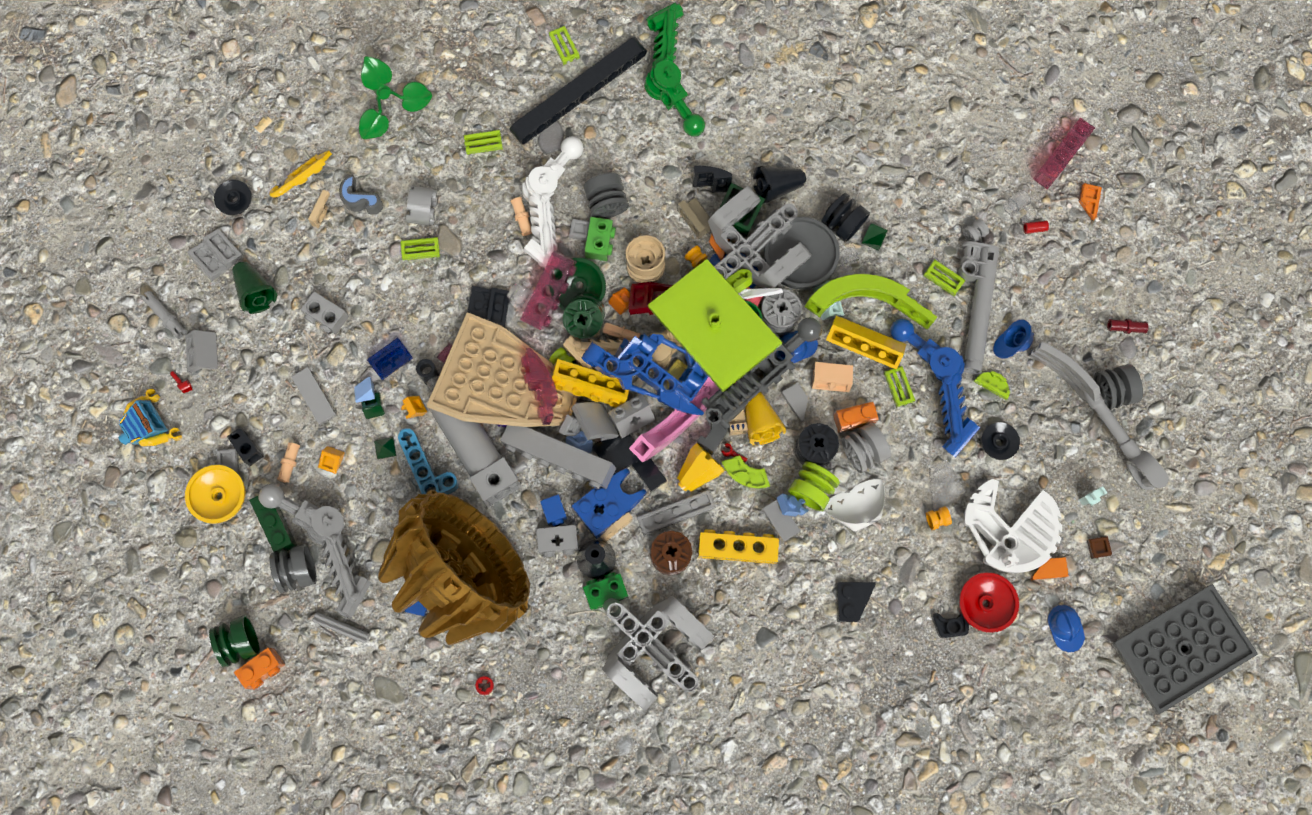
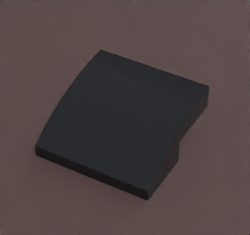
(711, 176)
(489, 304)
(617, 451)

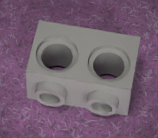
(327, 310)

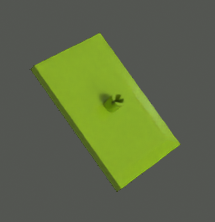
(721, 348)

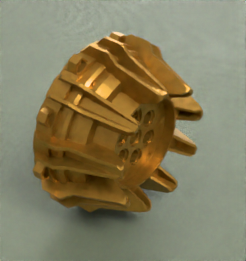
(455, 568)

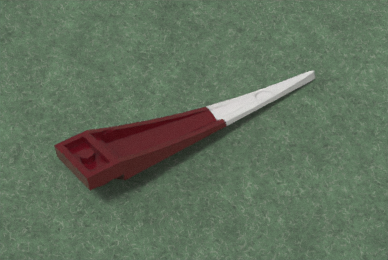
(644, 293)

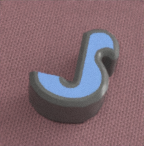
(358, 201)

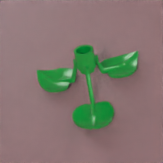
(375, 76)

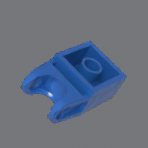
(612, 499)

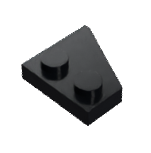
(852, 599)

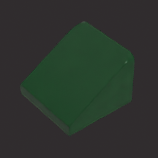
(373, 408)

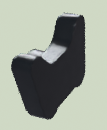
(950, 627)

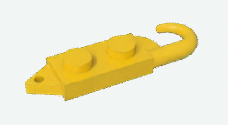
(301, 174)

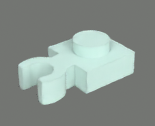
(1093, 497)

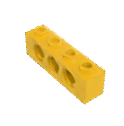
(708, 551)

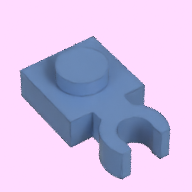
(790, 505)

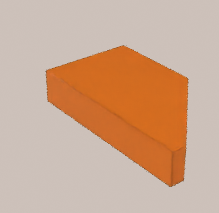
(1090, 199)

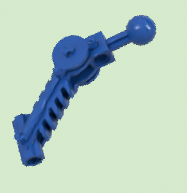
(948, 368)

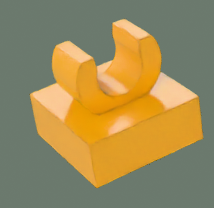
(414, 406)

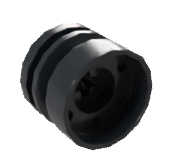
(845, 217)
(821, 455)

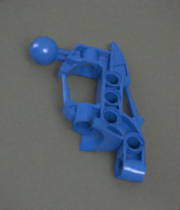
(680, 391)

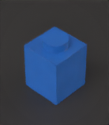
(553, 511)

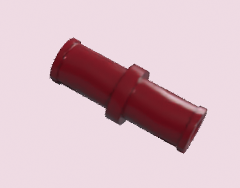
(1127, 326)

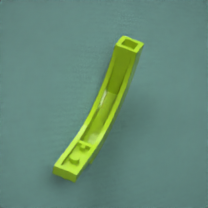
(869, 286)

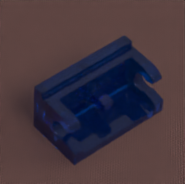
(389, 358)

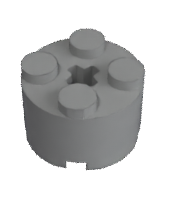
(420, 205)

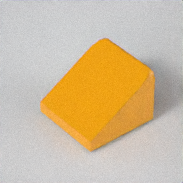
(331, 459)

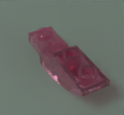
(541, 382)

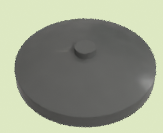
(819, 242)

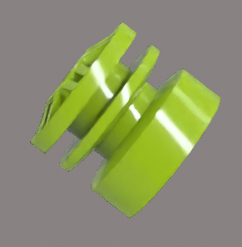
(814, 486)

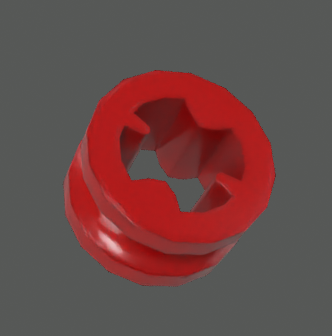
(488, 690)

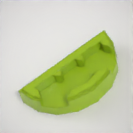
(995, 383)

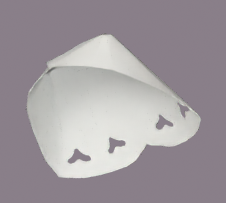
(857, 508)

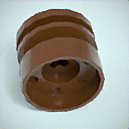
(666, 563)

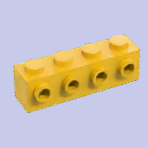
(866, 342)
(588, 383)

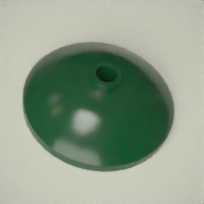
(589, 275)

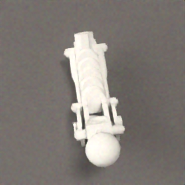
(537, 191)

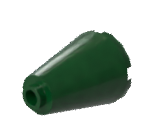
(252, 289)

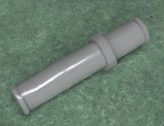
(168, 320)

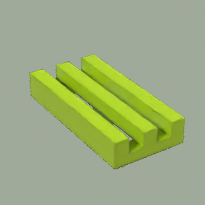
(569, 57)
(469, 141)
(436, 253)
(940, 283)
(898, 403)

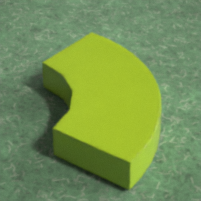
(744, 474)

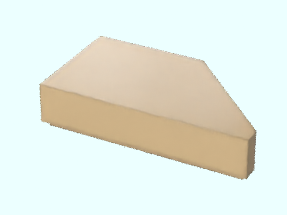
(319, 210)
(617, 526)

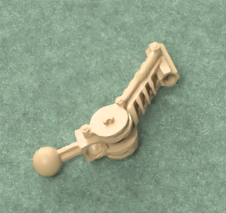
(661, 356)

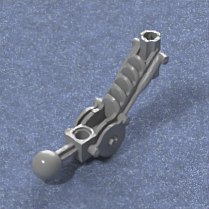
(325, 528)

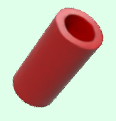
(1035, 227)

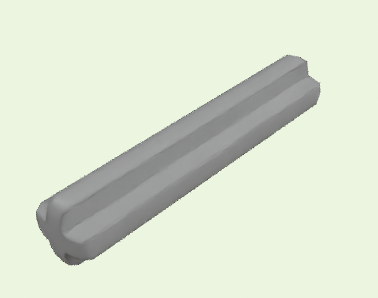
(341, 627)

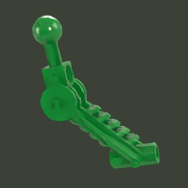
(665, 76)

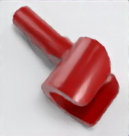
(184, 386)
(732, 453)

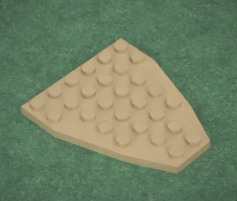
(486, 379)

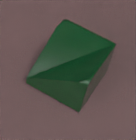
(874, 236)

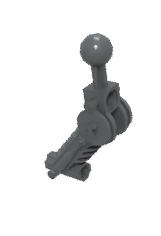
(738, 395)

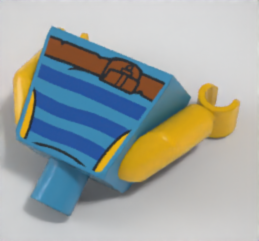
(143, 424)

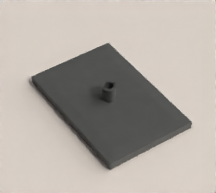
(1184, 649)

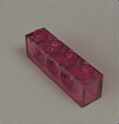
(1063, 153)
(532, 314)

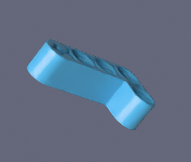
(423, 463)

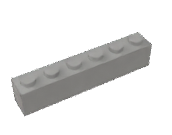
(559, 455)

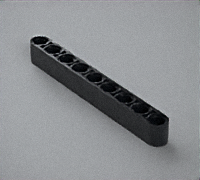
(578, 90)

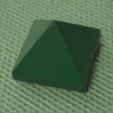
(385, 448)

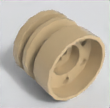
(642, 251)

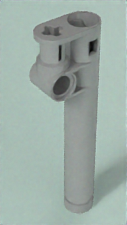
(983, 275)

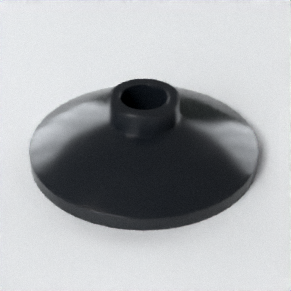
(227, 192)
(1004, 433)

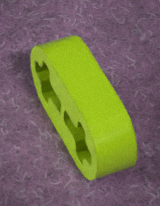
(740, 280)

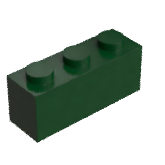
(274, 526)

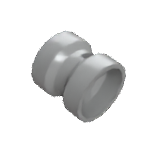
(977, 230)

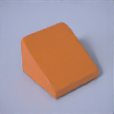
(620, 300)

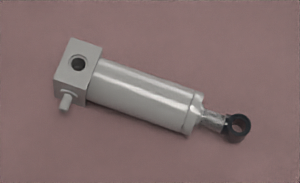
(474, 449)

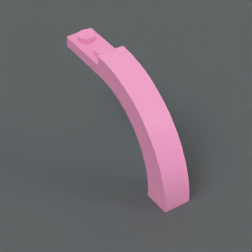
(670, 428)

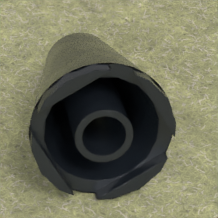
(777, 181)
(599, 566)

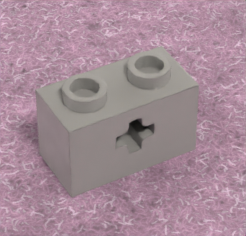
(631, 415)
(547, 536)

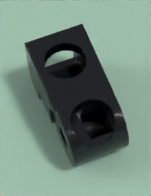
(245, 446)

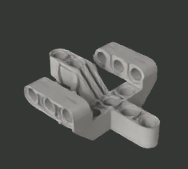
(722, 229)
(618, 664)

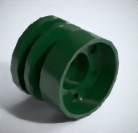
(589, 306)
(235, 641)

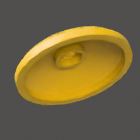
(203, 491)

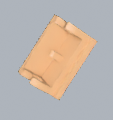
(832, 377)

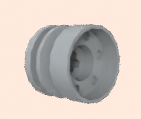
(780, 322)
(866, 447)

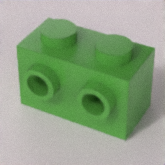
(599, 239)

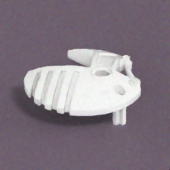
(1030, 537)

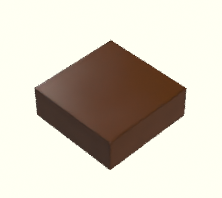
(1099, 547)

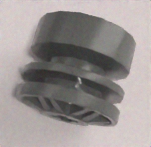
(606, 195)
(1120, 386)
(288, 569)

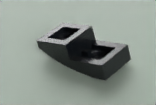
(649, 474)

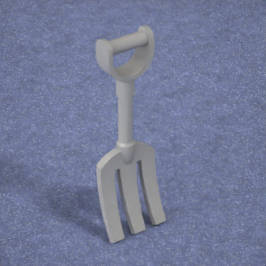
(1141, 464)

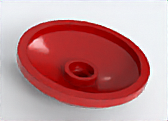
(1001, 599)

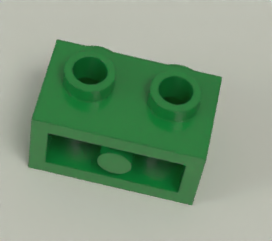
(599, 591)

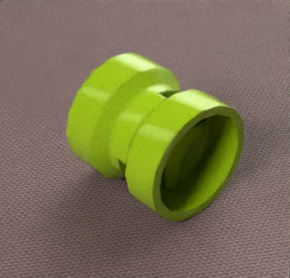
(562, 355)

